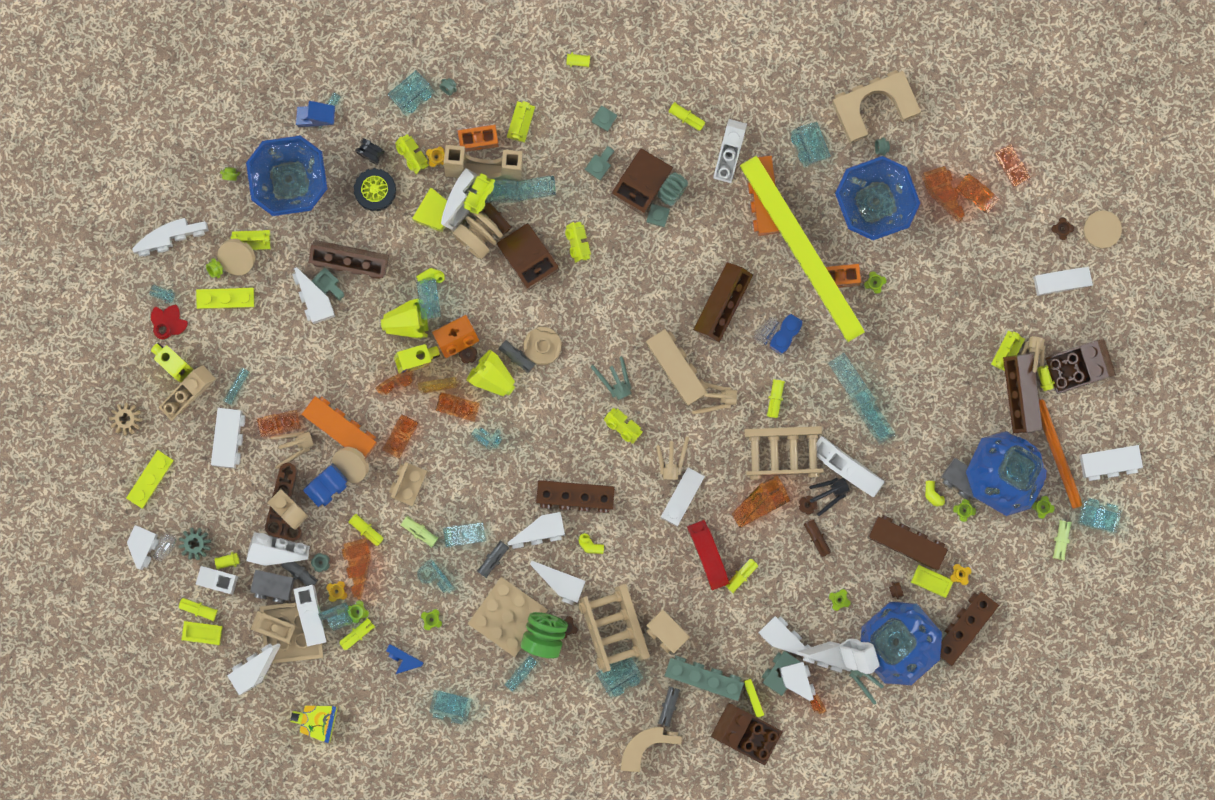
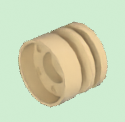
(477, 234)

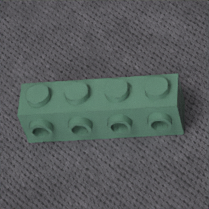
(707, 680)

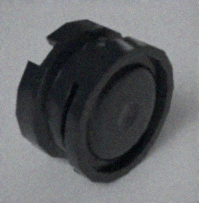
(370, 151)

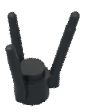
(838, 488)

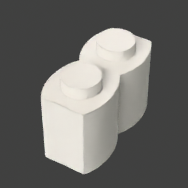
(859, 656)

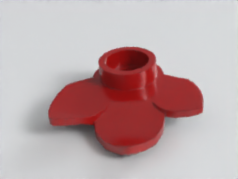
(168, 318)

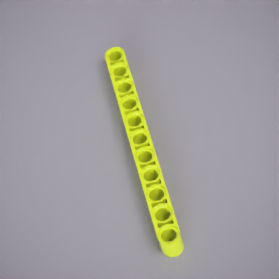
(802, 249)

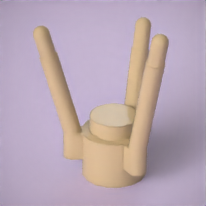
(1037, 347)
(727, 396)
(302, 441)
(671, 470)

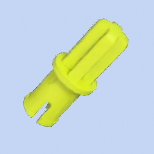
(686, 116)
(775, 398)
(366, 530)
(742, 575)
(198, 609)
(356, 634)

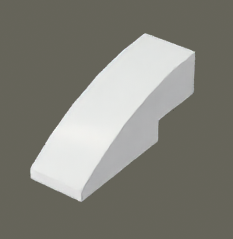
(454, 210)
(1062, 281)

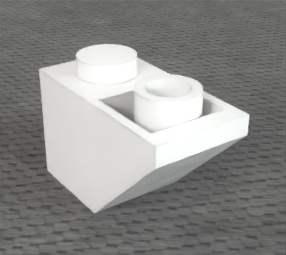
(140, 543)
(216, 580)
(796, 680)

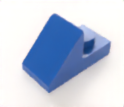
(315, 115)
(408, 663)

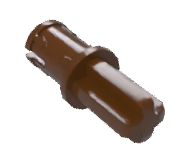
(497, 218)
(817, 538)

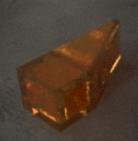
(940, 189)
(761, 501)
(359, 561)

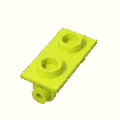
(521, 121)
(406, 147)
(476, 202)
(575, 233)
(256, 239)
(1009, 347)
(615, 421)

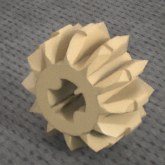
(129, 424)

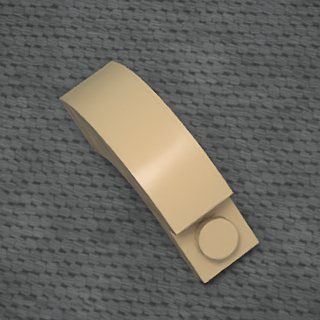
(638, 744)

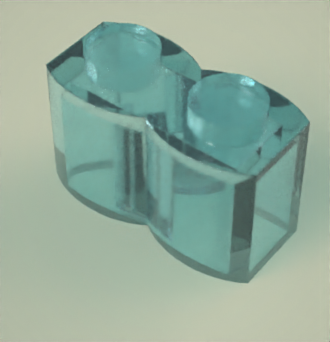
(1099, 517)

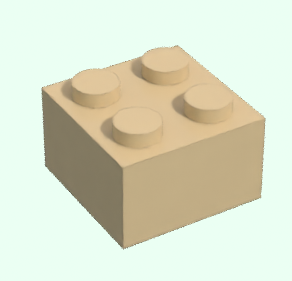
(667, 632)

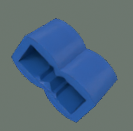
(782, 339)
(325, 485)

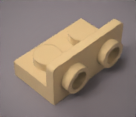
(408, 483)

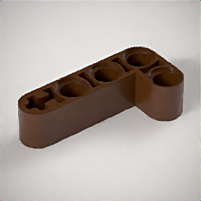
(275, 518)

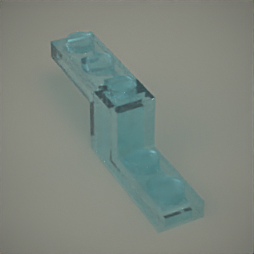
(514, 191)
(861, 398)

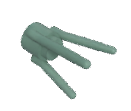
(620, 389)
(854, 674)

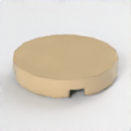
(1102, 229)
(236, 257)
(547, 348)
(351, 464)

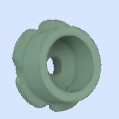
(448, 84)
(883, 145)
(315, 562)

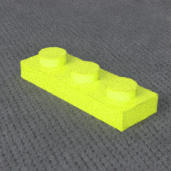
(225, 298)
(150, 479)

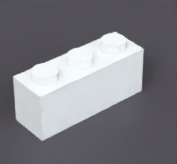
(227, 438)
(1111, 462)

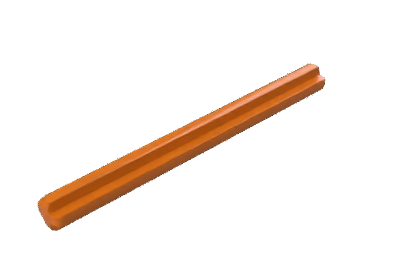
(1059, 456)

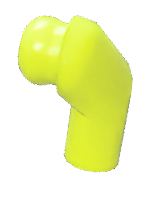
(431, 273)
(932, 496)
(588, 546)

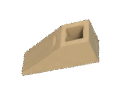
(187, 392)

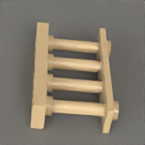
(792, 435)
(632, 631)

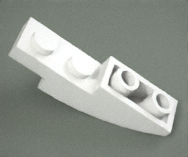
(162, 237)
(848, 467)

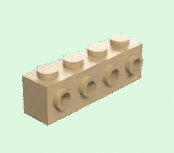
(676, 367)

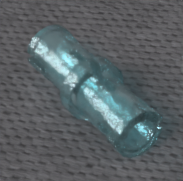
(521, 673)

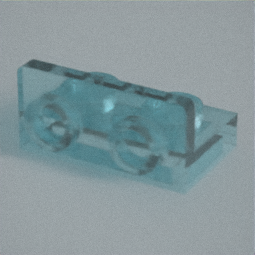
(411, 93)
(809, 144)
(428, 298)
(483, 438)
(620, 677)

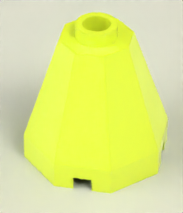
(406, 321)
(491, 375)

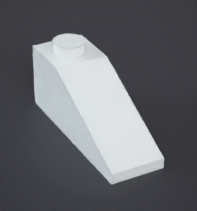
(682, 497)
(562, 583)

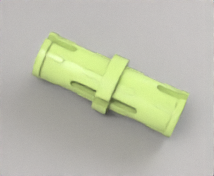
(419, 531)
(1062, 540)

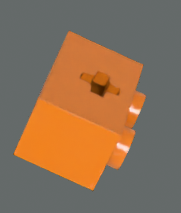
(478, 138)
(845, 275)
(455, 336)

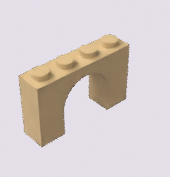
(894, 86)
(507, 167)

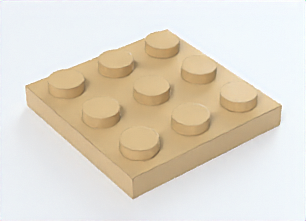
(505, 616)
(297, 647)

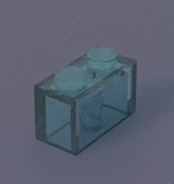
(450, 706)

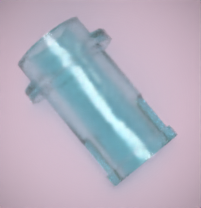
(163, 294)

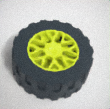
(375, 189)

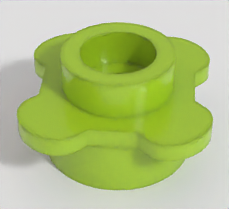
(229, 174)
(214, 268)
(873, 276)
(964, 505)
(1048, 507)
(844, 601)
(363, 613)
(436, 621)

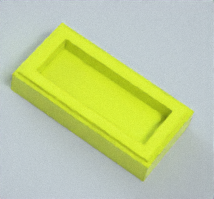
(932, 581)
(202, 633)
(753, 698)

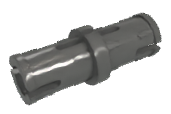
(516, 356)
(493, 559)
(300, 573)
(669, 706)

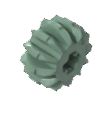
(672, 189)
(196, 550)

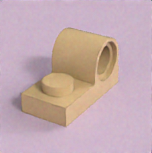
(287, 509)
(273, 627)

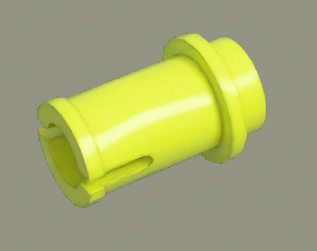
(578, 60)
(1045, 378)
(227, 561)

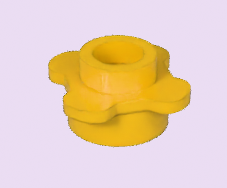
(431, 155)
(960, 579)
(340, 595)

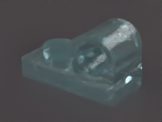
(464, 534)
(444, 584)
(337, 616)

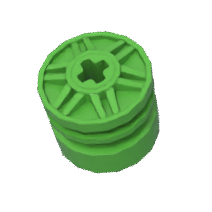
(544, 635)

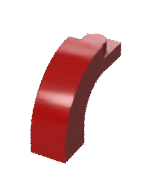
(708, 555)

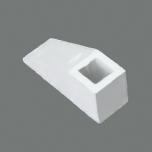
(730, 151)
(317, 303)
(544, 527)
(272, 550)
(308, 611)
(780, 637)
(826, 655)
(253, 672)

